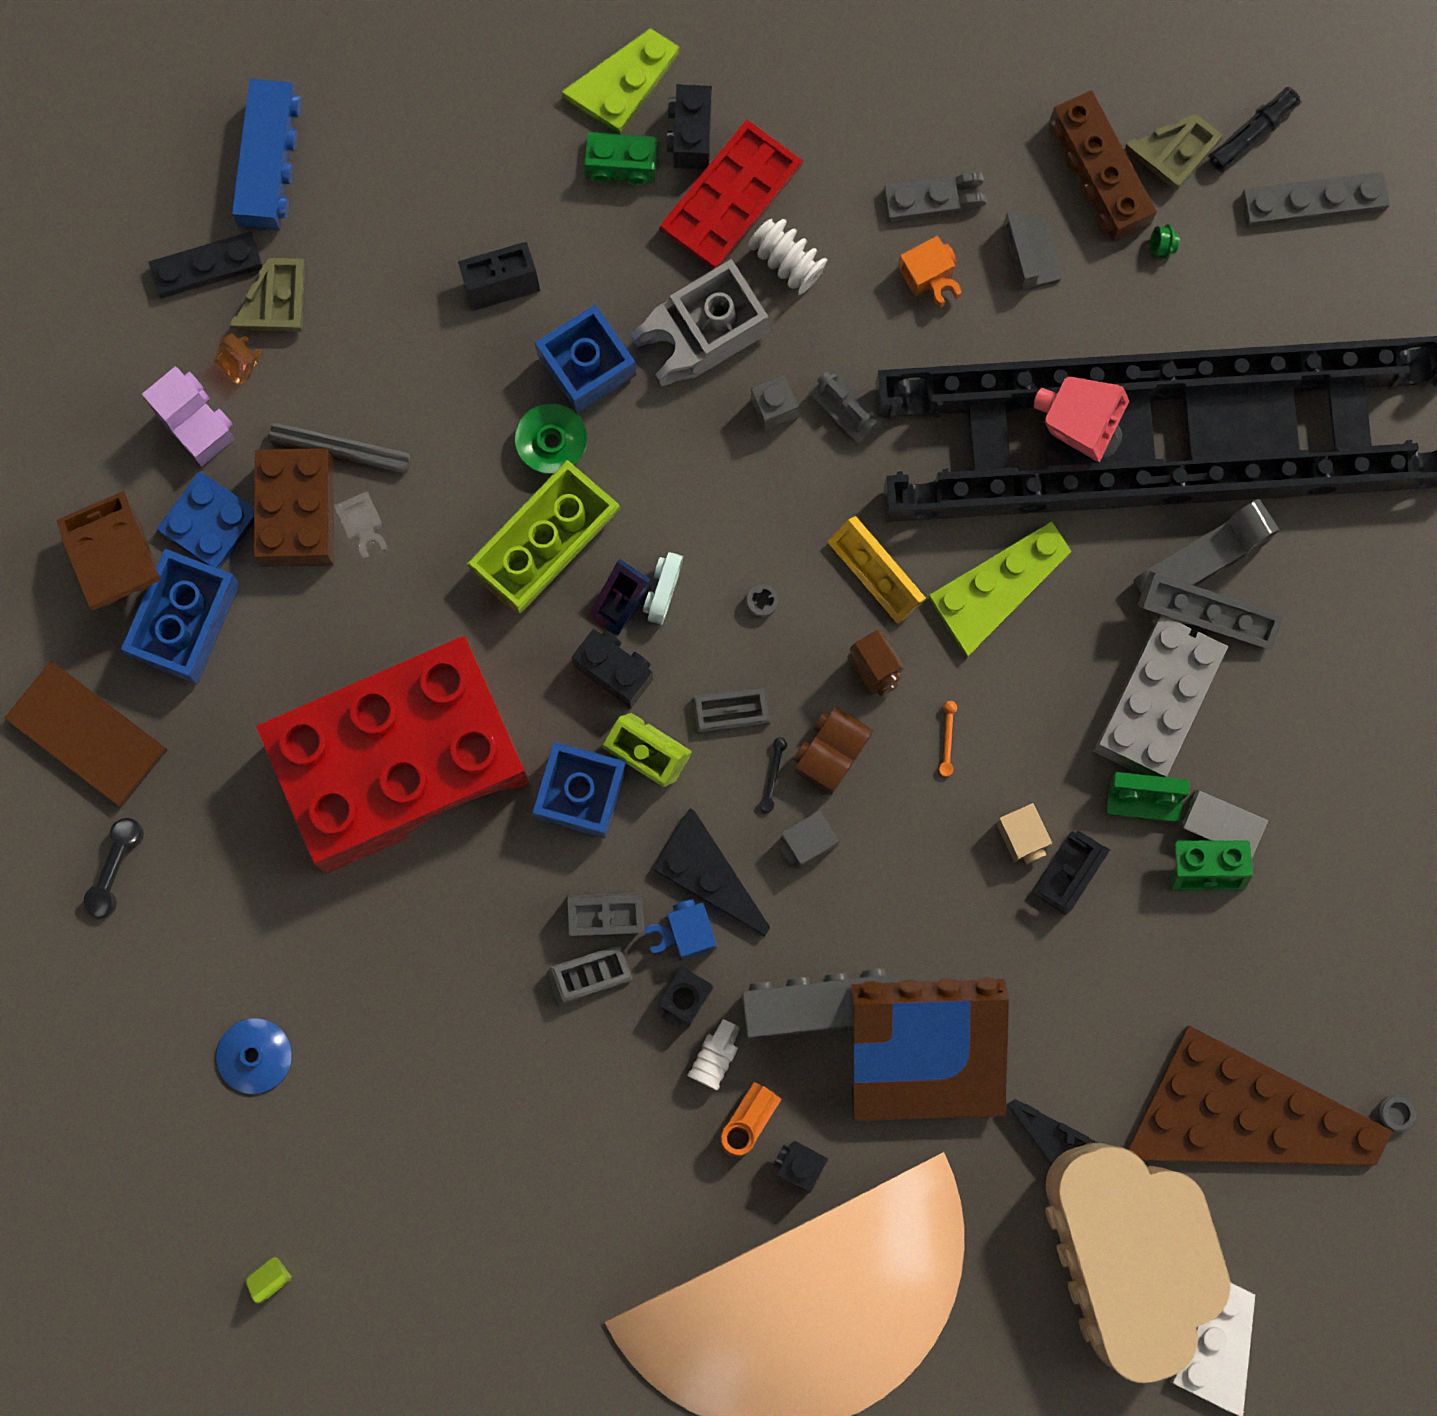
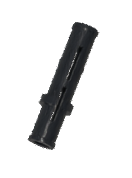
(1266, 119)

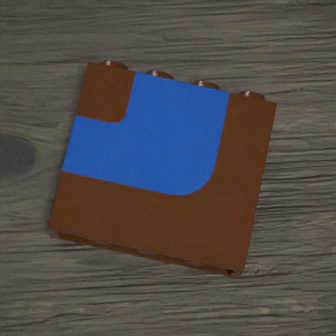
(930, 1049)

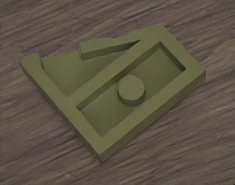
(1175, 149)
(275, 298)

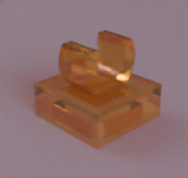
(236, 358)

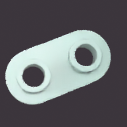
(659, 601)

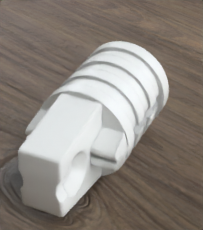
(715, 1055)

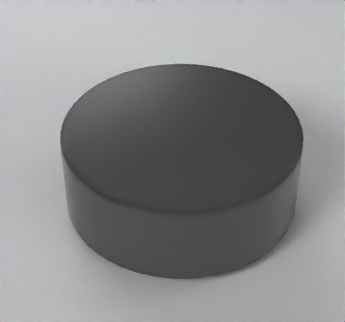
(1397, 1113)

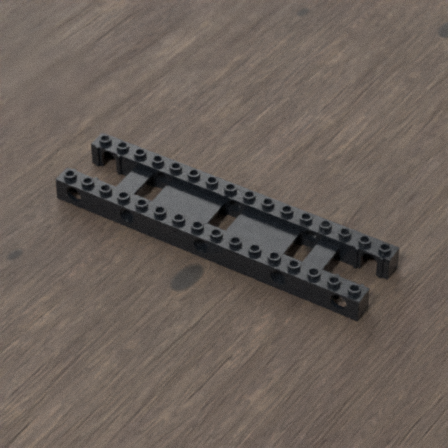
(1236, 424)

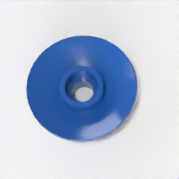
(272, 1062)

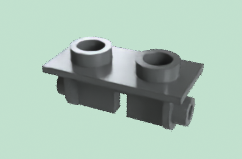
(845, 405)

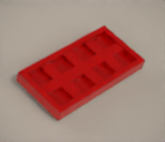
(731, 195)

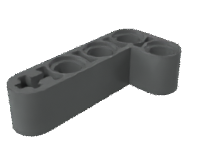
(1219, 549)

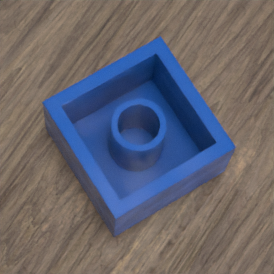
(585, 358)
(579, 790)

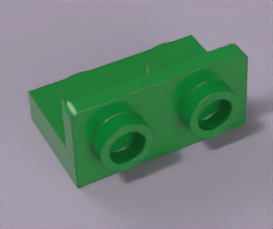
(621, 158)
(1146, 796)
(1211, 865)

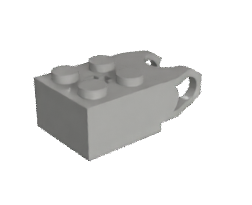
(696, 331)

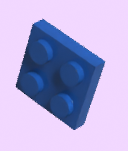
(208, 521)

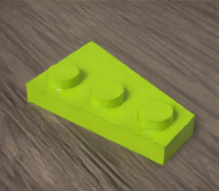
(624, 80)

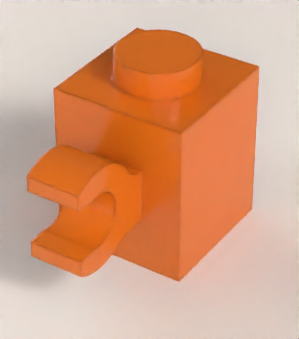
(930, 268)

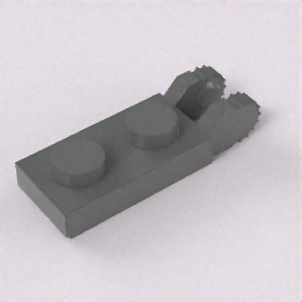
(932, 196)

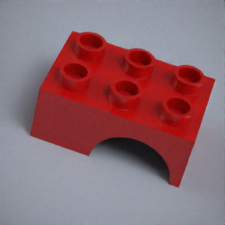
(391, 754)

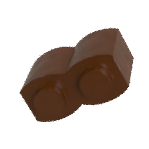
(876, 663)
(832, 751)

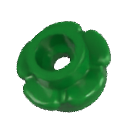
(1164, 241)

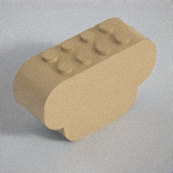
(1137, 1258)

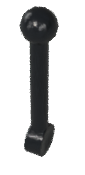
(767, 803)

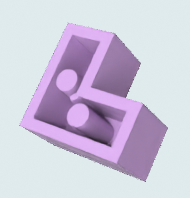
(183, 409)

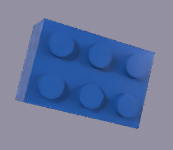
(180, 616)

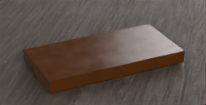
(86, 734)

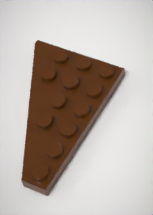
(1236, 1109)

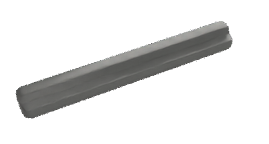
(340, 447)

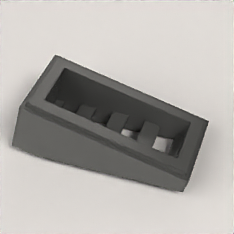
(558, 985)

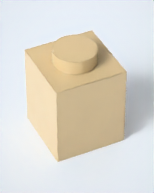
(1024, 834)

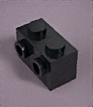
(692, 126)
(612, 667)

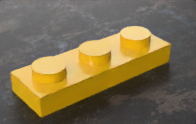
(876, 569)

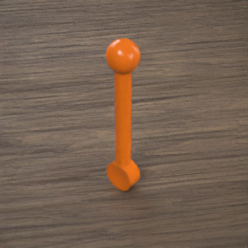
(946, 767)

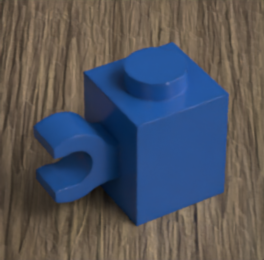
(688, 931)

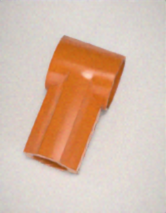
(750, 1117)

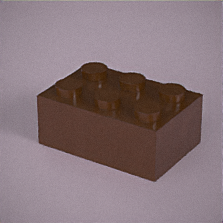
(294, 507)

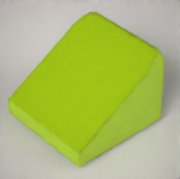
(267, 1280)

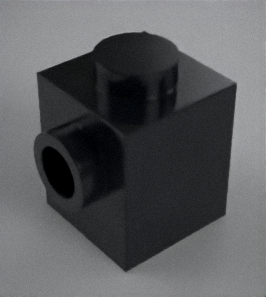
(800, 1165)

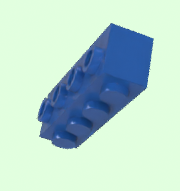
(265, 154)

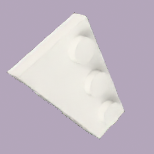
(1222, 1355)

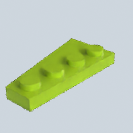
(991, 591)

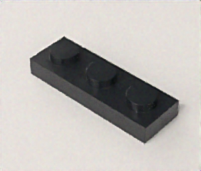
(205, 265)

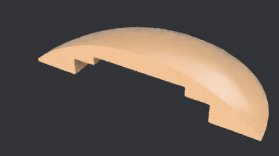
(815, 1314)

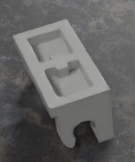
(1223, 821)

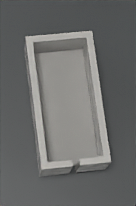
(1160, 698)

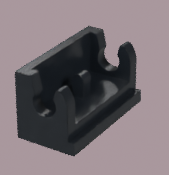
(499, 276)
(1070, 872)

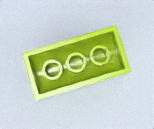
(543, 537)

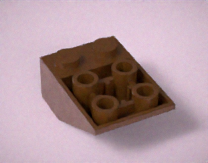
(108, 550)

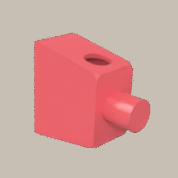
(1083, 413)

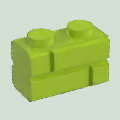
(647, 749)

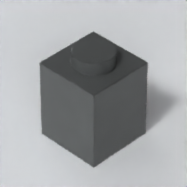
(774, 403)
(808, 840)

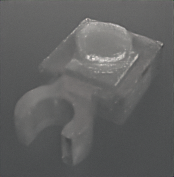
(361, 521)

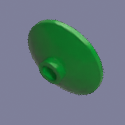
(547, 422)

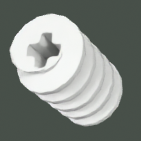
(787, 255)

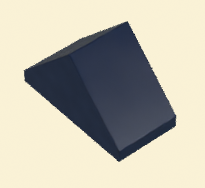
(620, 597)

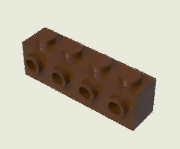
(1101, 166)

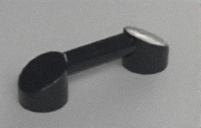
(99, 899)

